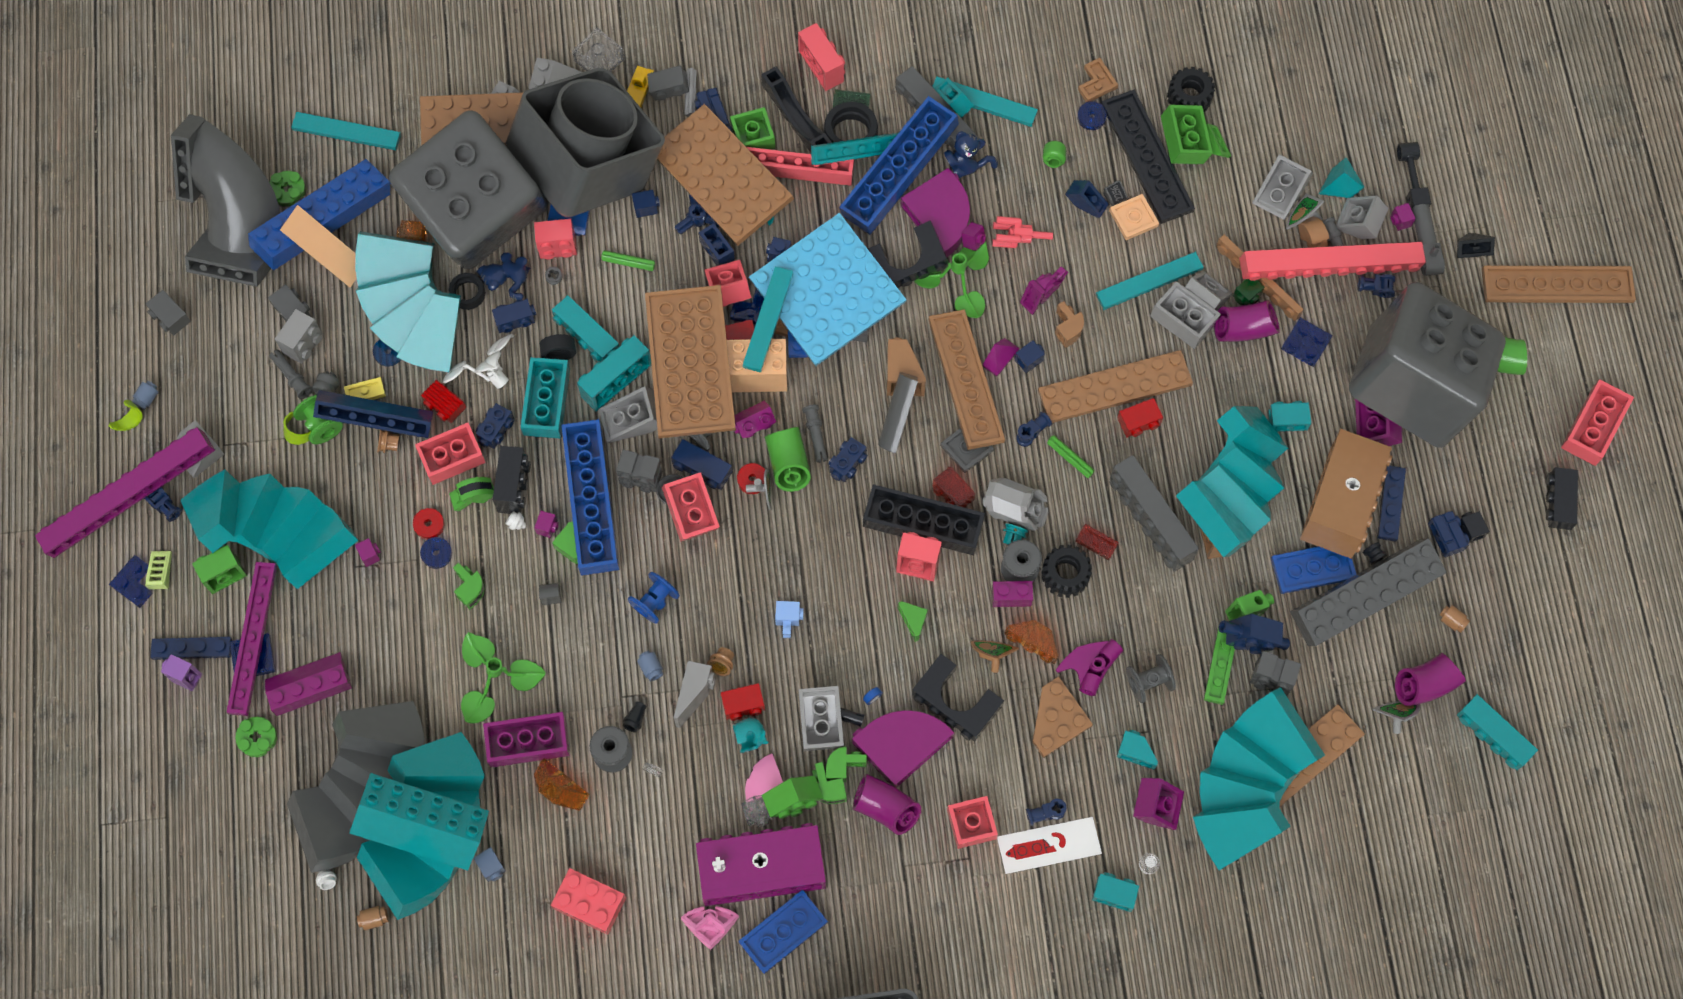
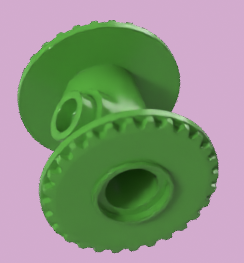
(321, 429)

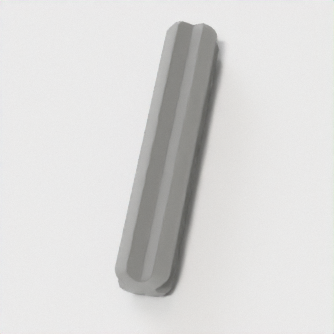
(690, 97)

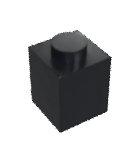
(1474, 526)

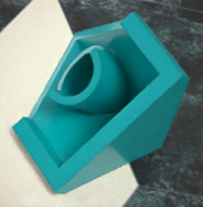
(1342, 181)

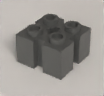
(639, 471)
(1274, 673)

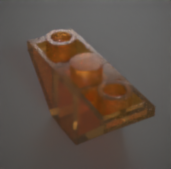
(1034, 639)
(559, 787)

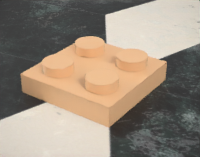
(1134, 217)

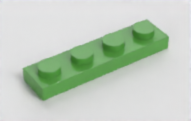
(1219, 670)

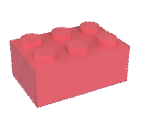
(821, 56)
(450, 453)
(690, 507)
(918, 556)
(588, 901)

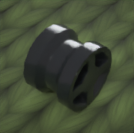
(1374, 553)

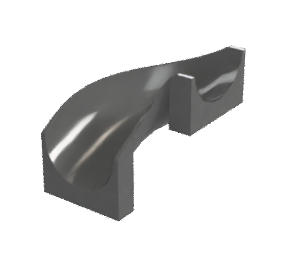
(235, 197)

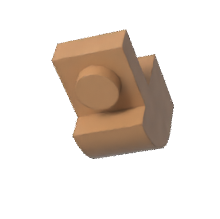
(1313, 232)
(1072, 325)

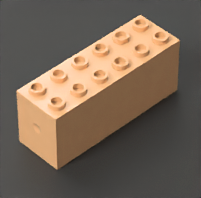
(774, 371)

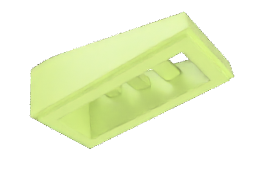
(164, 582)

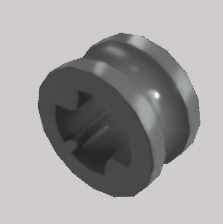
(555, 270)

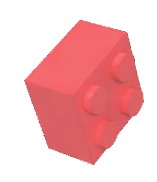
(555, 239)
(732, 282)
(972, 822)

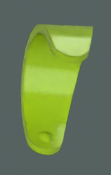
(130, 420)
(293, 438)

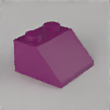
(1158, 803)

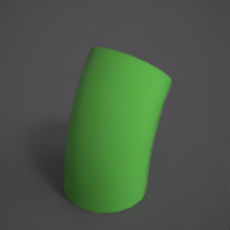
(1514, 357)
(788, 459)

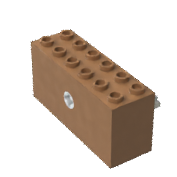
(1347, 494)

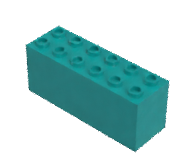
(419, 821)

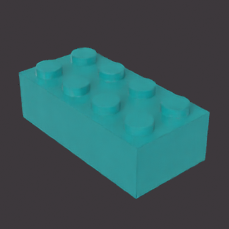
(614, 373)
(545, 398)

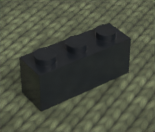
(1562, 498)

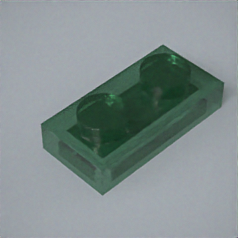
(845, 96)

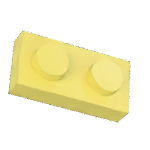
(368, 389)

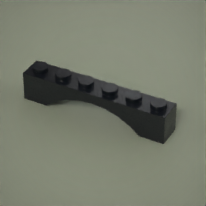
(782, 95)

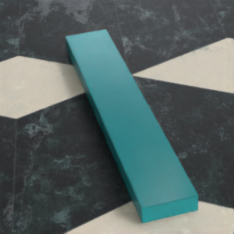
(995, 104)
(346, 131)
(850, 149)
(1149, 281)
(768, 319)

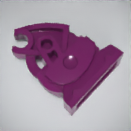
(1041, 289)

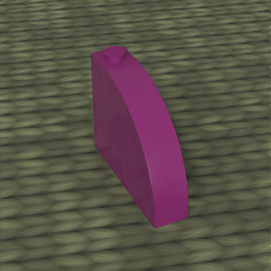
(942, 202)
(901, 743)

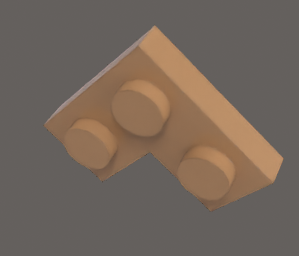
(1100, 83)

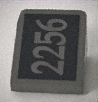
(1115, 193)

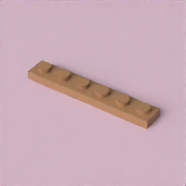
(1273, 290)

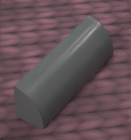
(897, 412)

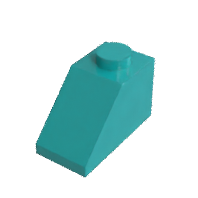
(954, 97)
(1136, 750)

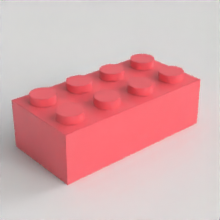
(1597, 422)

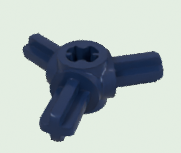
(693, 220)

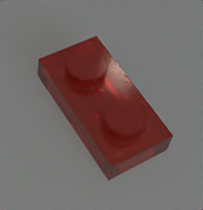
(1097, 542)

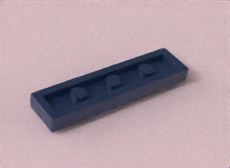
(1391, 503)
(191, 648)

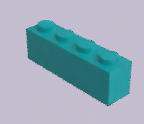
(584, 329)
(1497, 733)

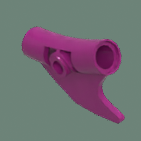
(1084, 660)

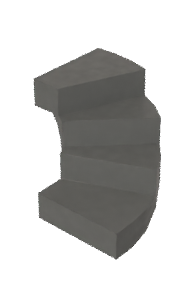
(365, 746)

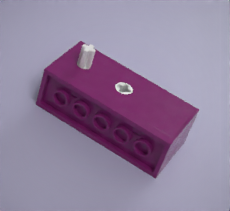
(732, 869)

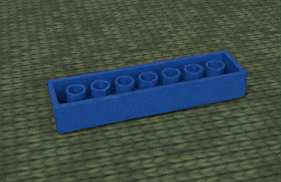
(899, 165)
(329, 205)
(590, 497)

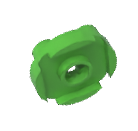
(285, 178)
(250, 727)

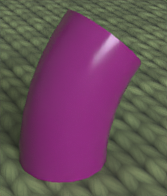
(1246, 322)
(1428, 681)
(886, 805)

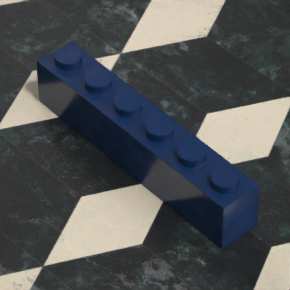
(373, 414)

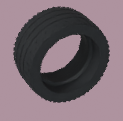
(848, 111)

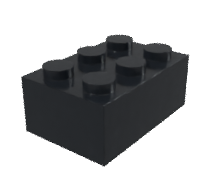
(511, 480)

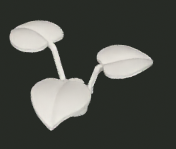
(490, 365)

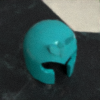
(749, 734)

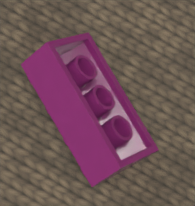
(1376, 426)
(307, 684)

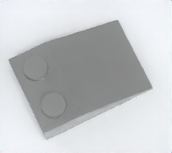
(548, 71)
(1282, 187)
(629, 415)
(694, 690)
(821, 718)

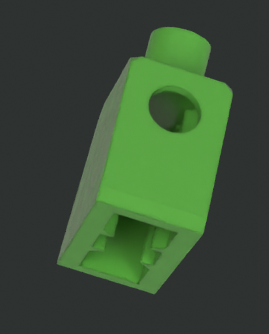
(1252, 603)

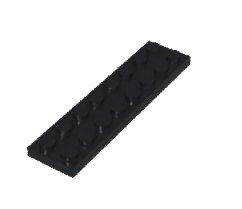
(1148, 156)

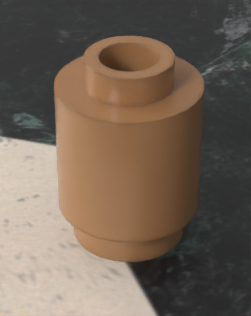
(1454, 618)
(372, 917)

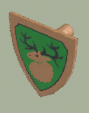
(993, 651)

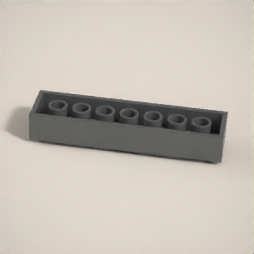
(1368, 592)

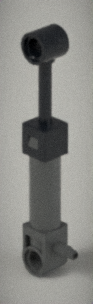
(1420, 204)

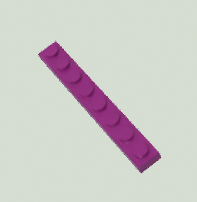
(251, 639)

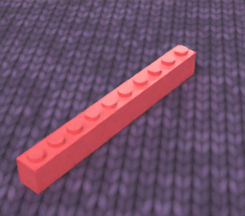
(1332, 260)

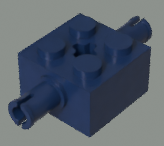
(1254, 634)

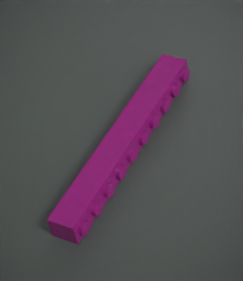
(124, 492)

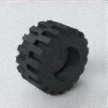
(1192, 79)
(1070, 556)

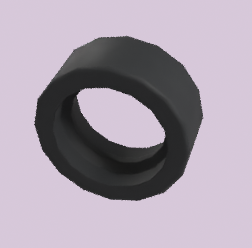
(468, 278)
(558, 347)

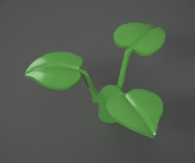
(975, 260)
(481, 650)

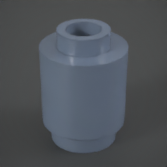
(145, 395)
(650, 665)

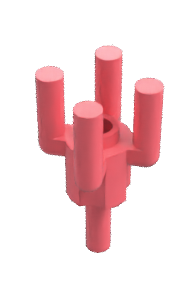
(1016, 233)

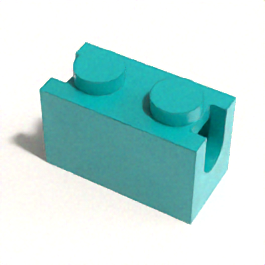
(1290, 416)
(1115, 892)

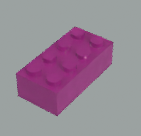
(526, 739)

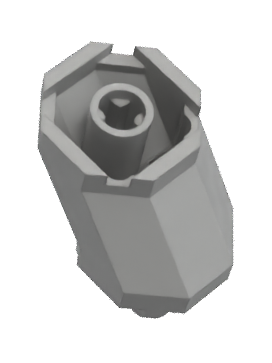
(1016, 503)

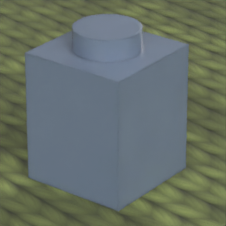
(490, 865)

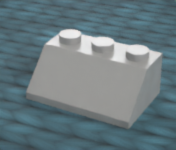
(1185, 315)

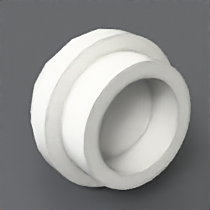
(516, 521)
(326, 879)

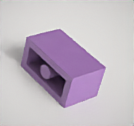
(181, 672)

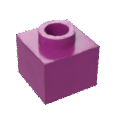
(1402, 217)
(973, 236)
(546, 524)
(368, 552)

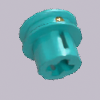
(1011, 530)

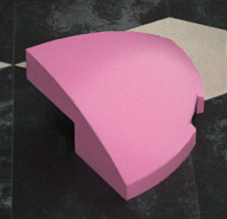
(763, 777)
(710, 924)

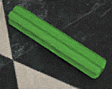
(628, 260)
(1070, 456)

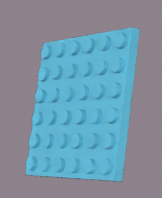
(833, 289)

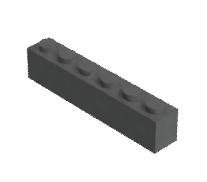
(917, 89)

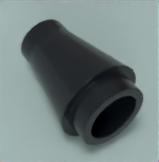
(634, 718)

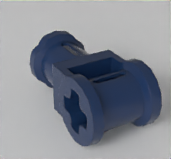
(1379, 285)
(1032, 429)
(161, 501)
(1046, 812)

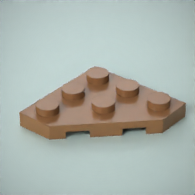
(1058, 718)

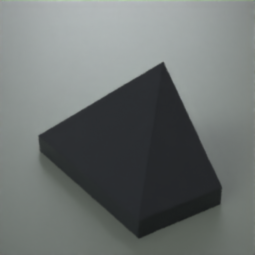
(1475, 245)

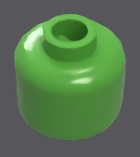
(1054, 154)

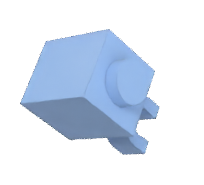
(788, 614)

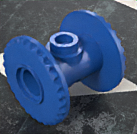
(654, 598)

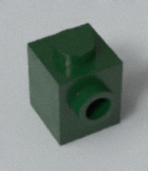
(1248, 292)

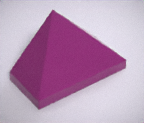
(1000, 356)

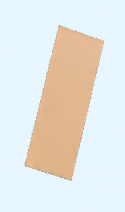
(321, 245)

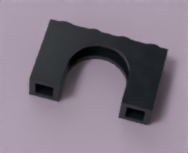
(931, 259)
(969, 722)

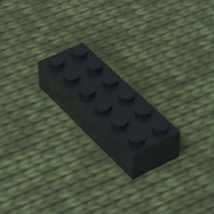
(903, 512)

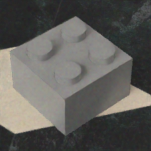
(299, 336)

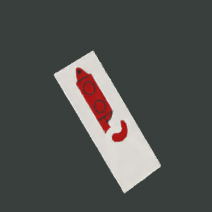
(1049, 845)

